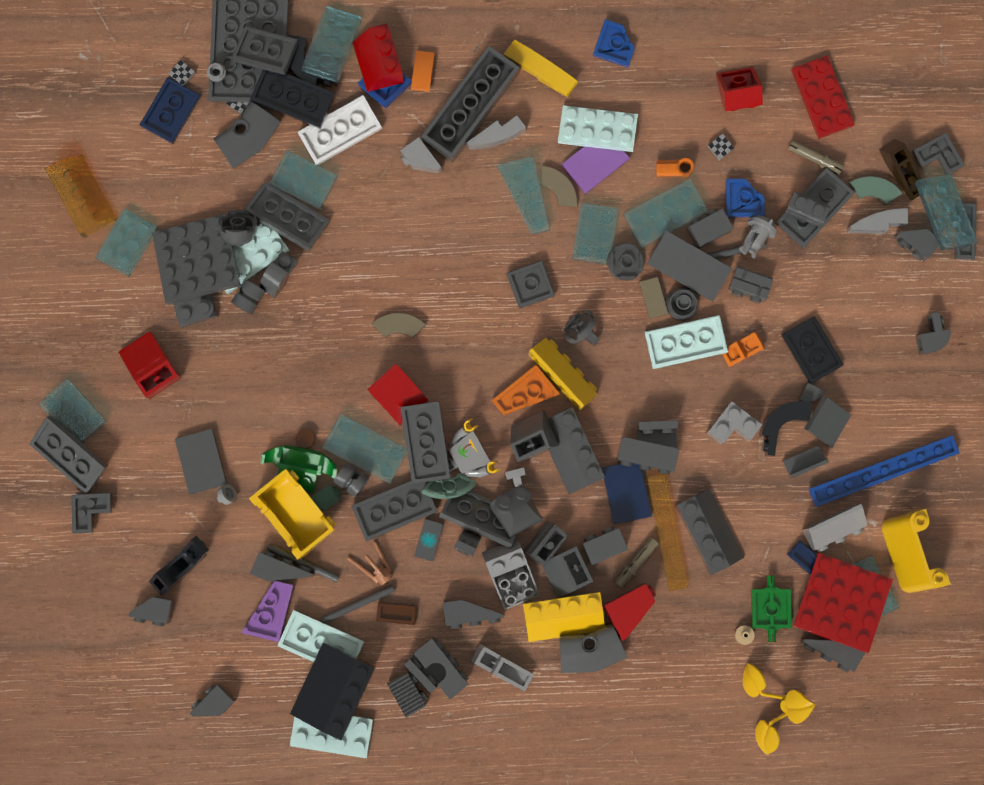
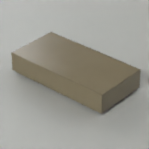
(653, 298)

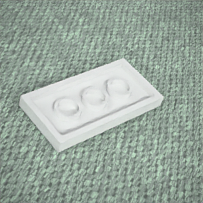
(340, 130)

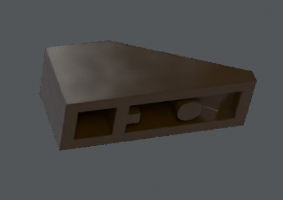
(901, 166)

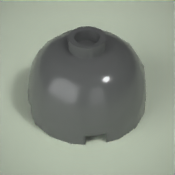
(237, 227)

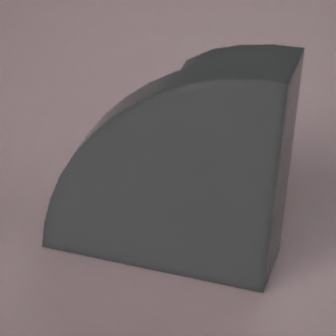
(811, 393)

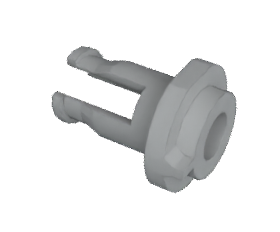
(760, 229)

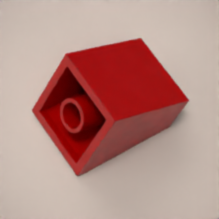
(396, 390)
(629, 609)

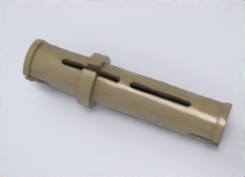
(816, 157)
(636, 563)

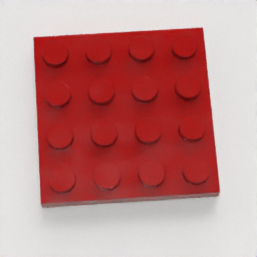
(843, 603)

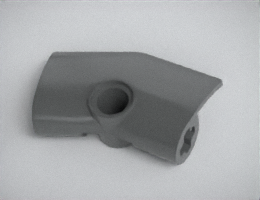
(259, 129)
(578, 658)

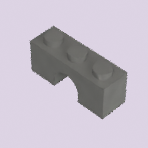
(432, 653)

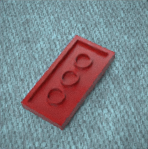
(822, 97)

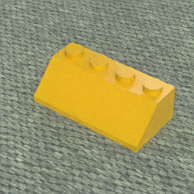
(562, 374)
(563, 616)

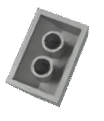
(836, 527)

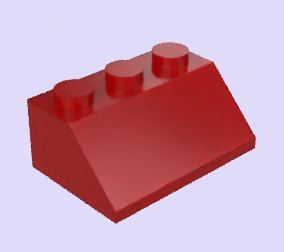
(378, 58)

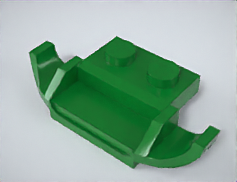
(302, 461)

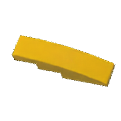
(541, 68)

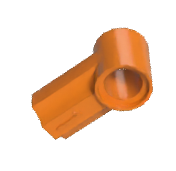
(671, 168)

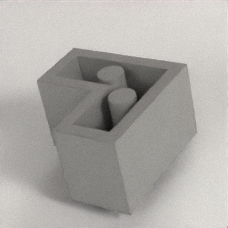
(733, 419)

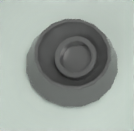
(682, 303)

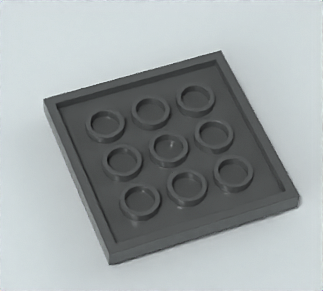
(194, 260)

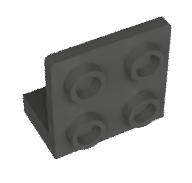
(658, 432)
(431, 675)

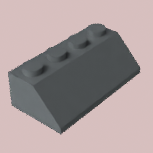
(574, 454)
(709, 531)

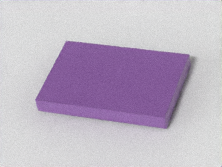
(593, 165)

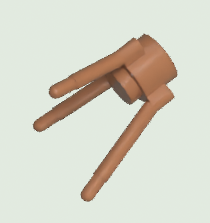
(382, 574)

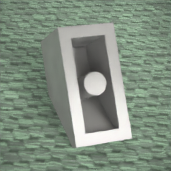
(419, 157)

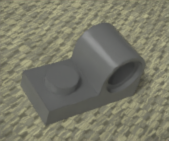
(467, 543)

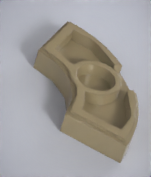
(560, 186)
(398, 323)

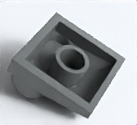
(195, 310)
(516, 510)

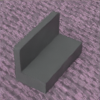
(804, 462)

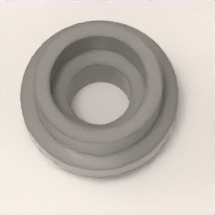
(216, 66)

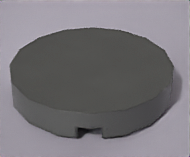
(625, 261)

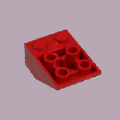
(149, 365)

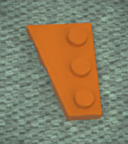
(525, 391)

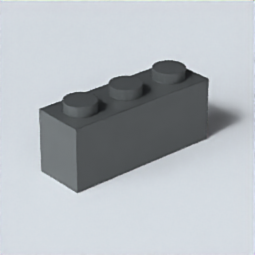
(647, 455)

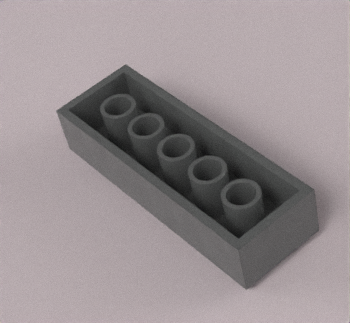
(470, 104)

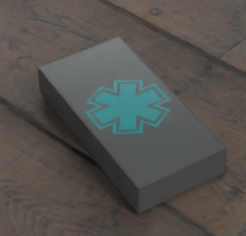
(428, 540)

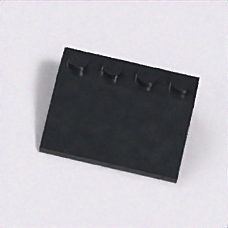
(332, 691)

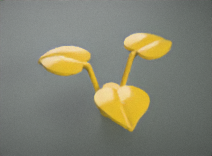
(793, 705)

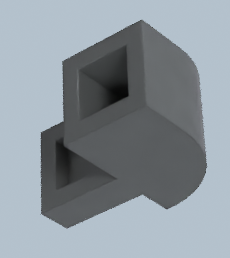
(276, 274)
(936, 339)

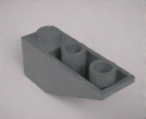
(272, 569)
(463, 612)
(845, 656)

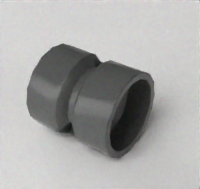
(248, 296)
(351, 479)

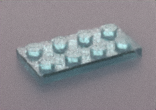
(331, 44)
(946, 212)
(665, 213)
(365, 448)

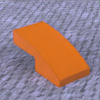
(422, 71)
(743, 349)

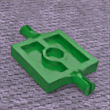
(771, 608)

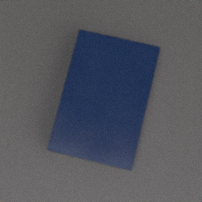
(170, 110)
(626, 493)

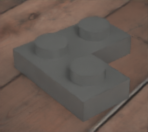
(941, 150)
(85, 506)

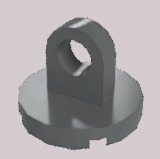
(581, 328)

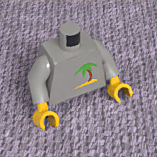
(469, 454)

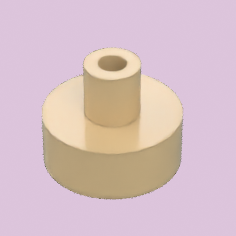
(739, 635)

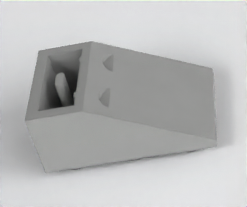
(511, 574)

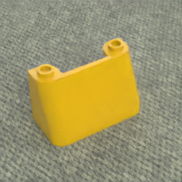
(293, 513)
(907, 552)

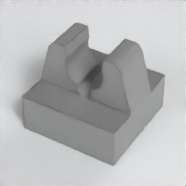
(516, 476)

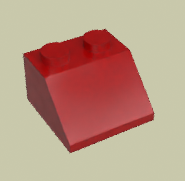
(740, 89)

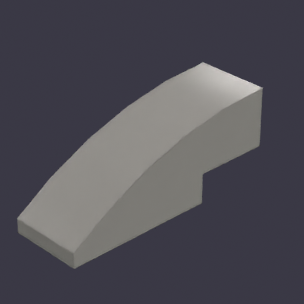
(497, 134)
(880, 222)
(502, 667)

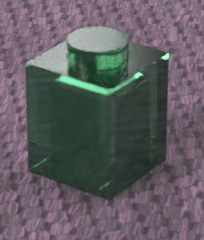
(327, 498)

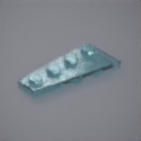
(526, 191)

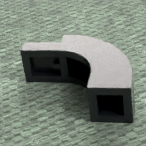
(298, 60)
(793, 411)
(180, 566)

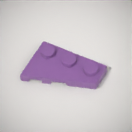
(270, 615)

